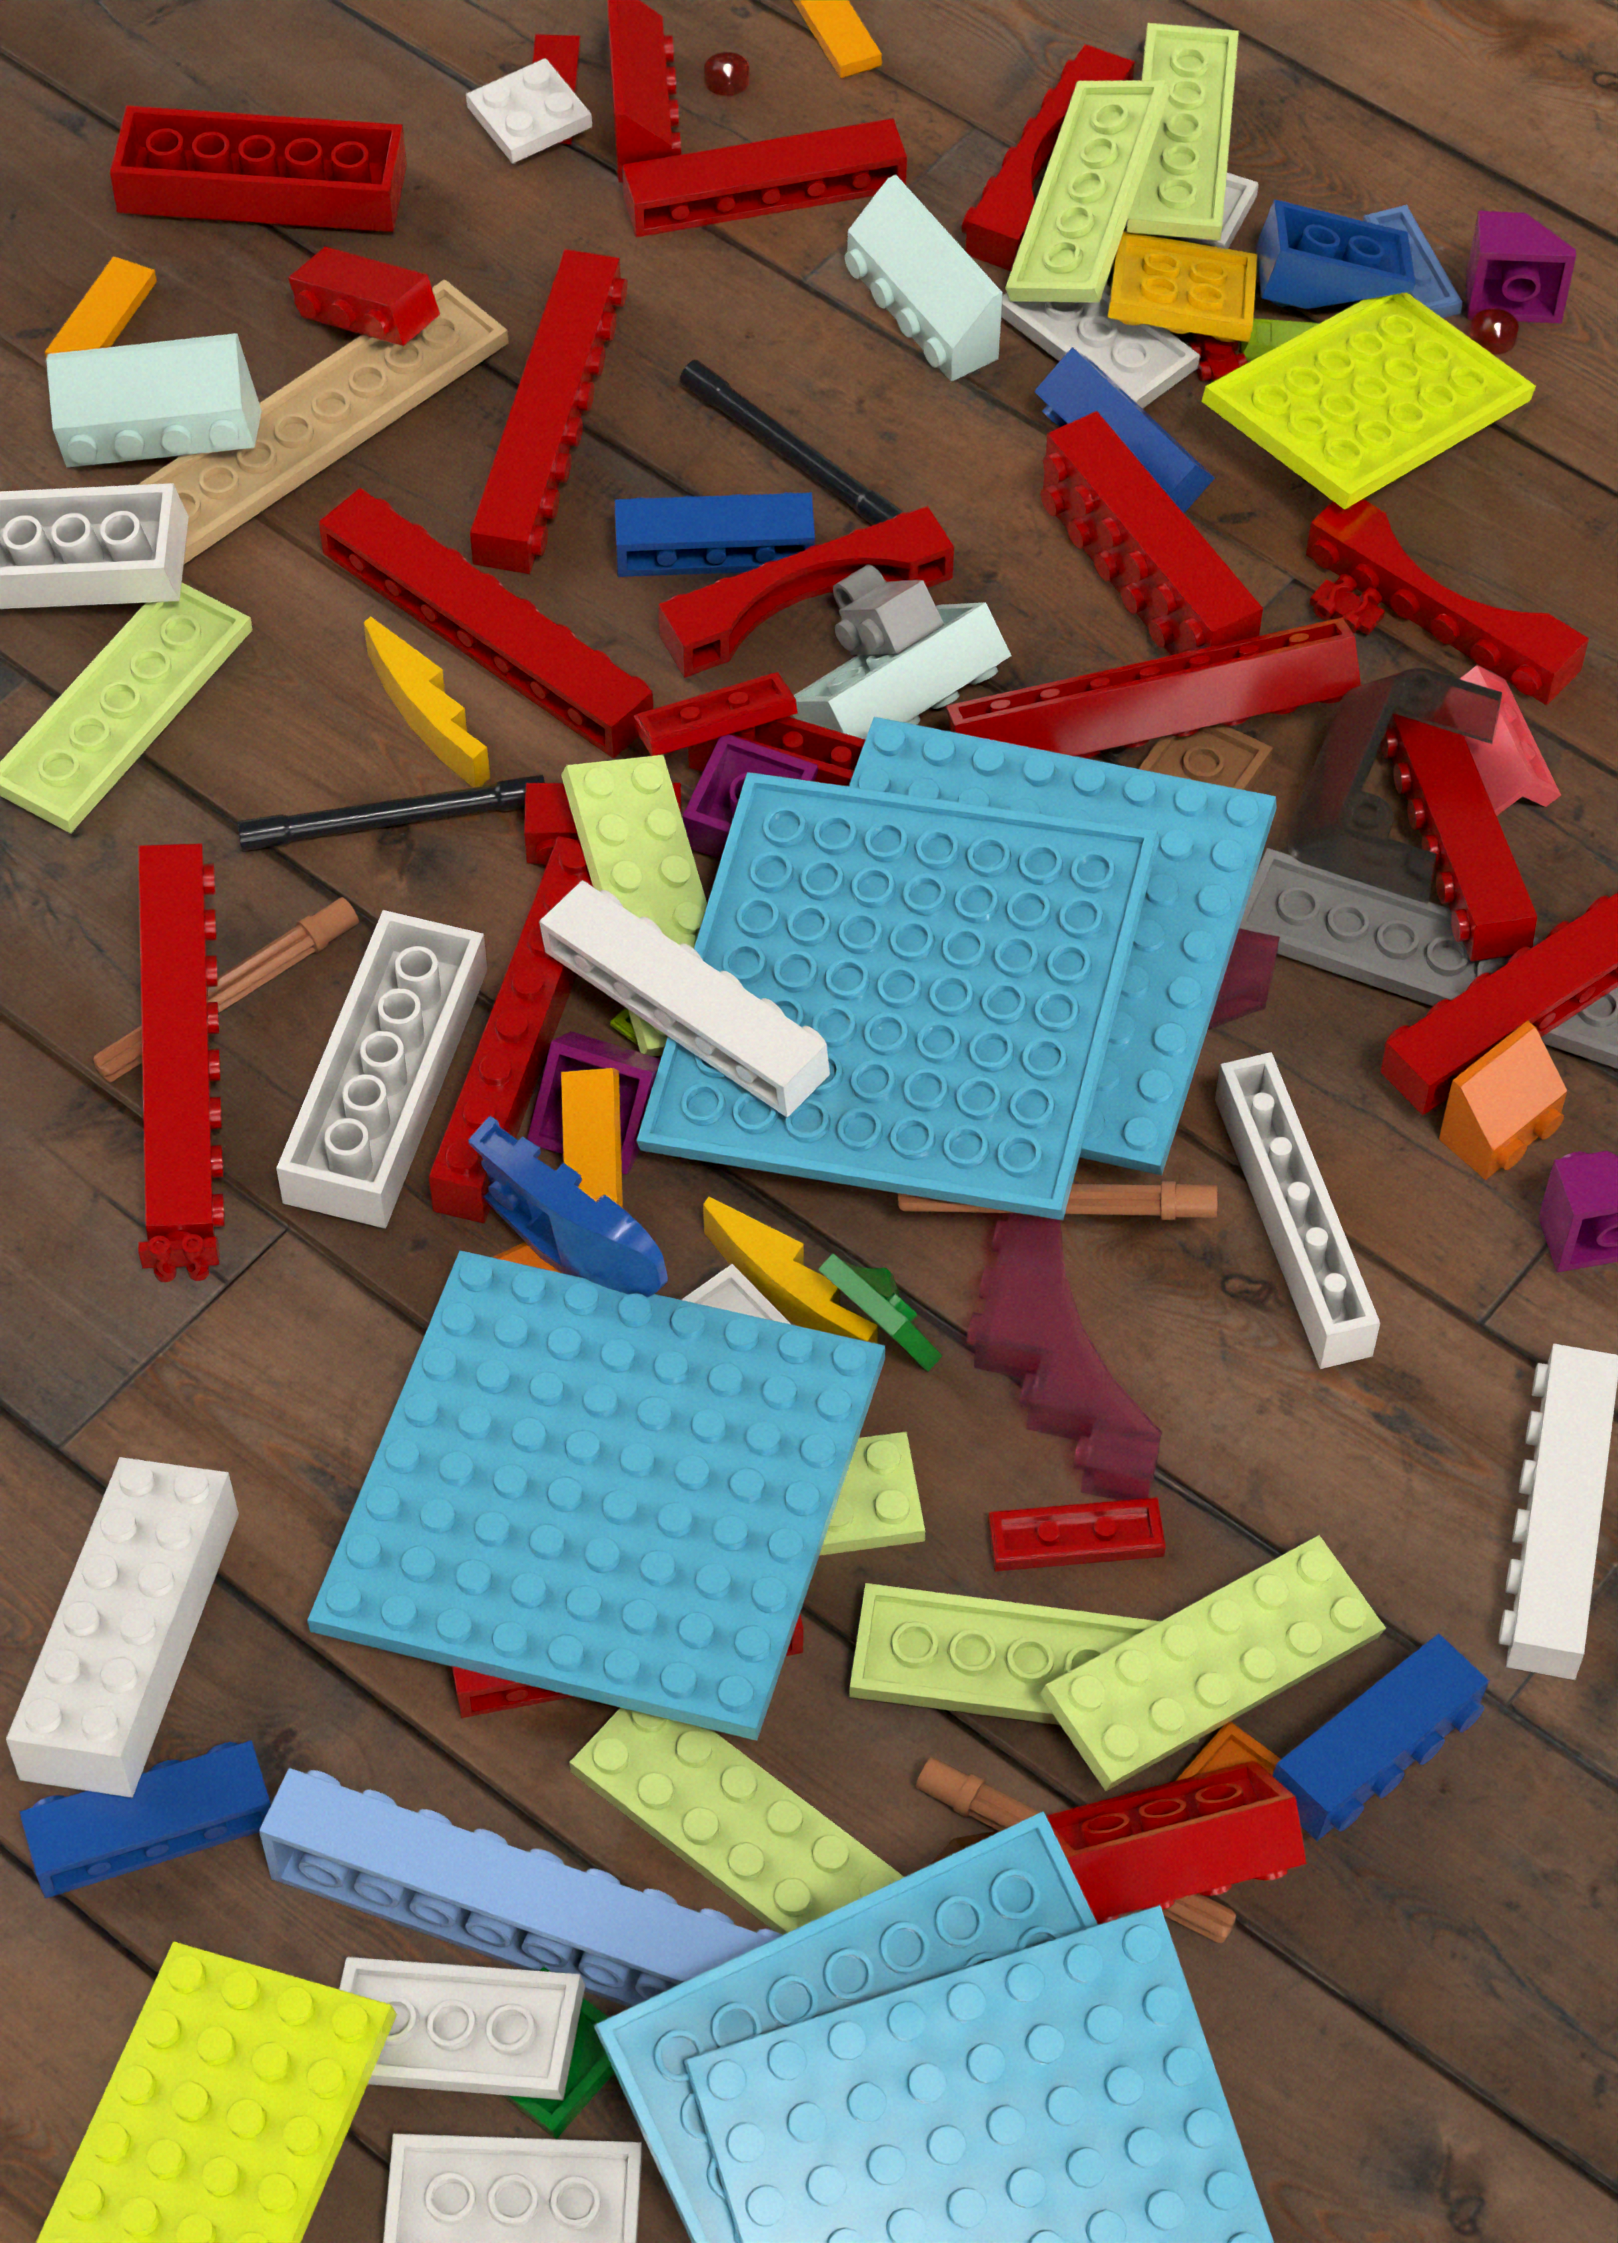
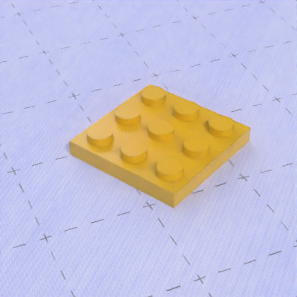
(1183, 287)

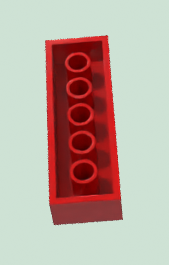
(259, 168)
(1143, 541)

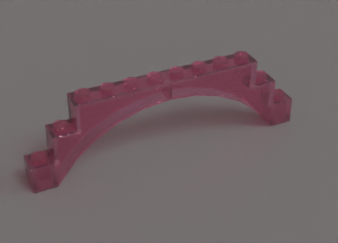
(1034, 1324)

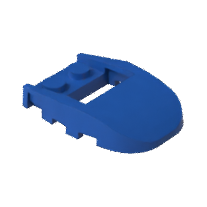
(562, 1221)

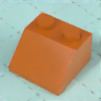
(1504, 1103)

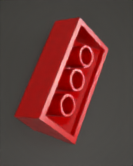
(641, 84)
(1181, 1839)

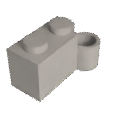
(882, 614)

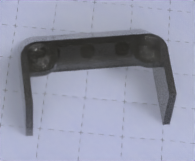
(1348, 828)

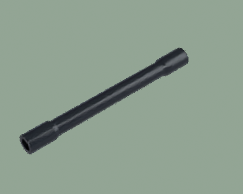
(718, 393)
(283, 829)

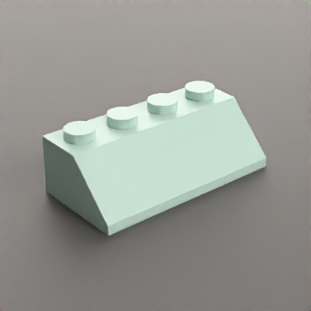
(925, 281)
(152, 400)
(910, 681)

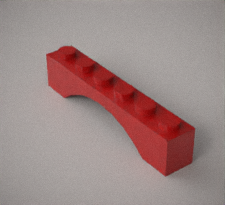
(1001, 217)
(712, 622)
(1521, 647)

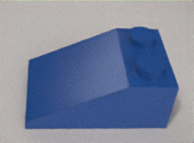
(1329, 259)

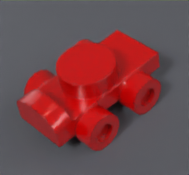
(1217, 356)
(1338, 601)
(179, 1250)

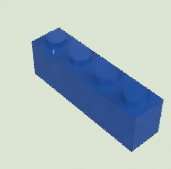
(1081, 387)
(710, 533)
(1381, 1736)
(171, 1815)

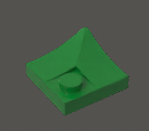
(879, 1298)

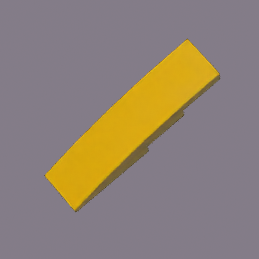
(420, 696)
(778, 1272)

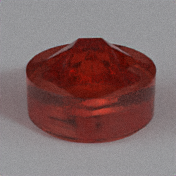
(726, 73)
(1494, 330)

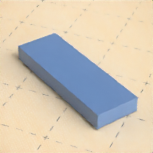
(1432, 282)

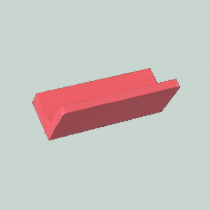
(1512, 763)

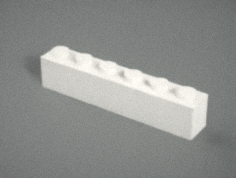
(686, 997)
(1297, 1211)
(1562, 1512)

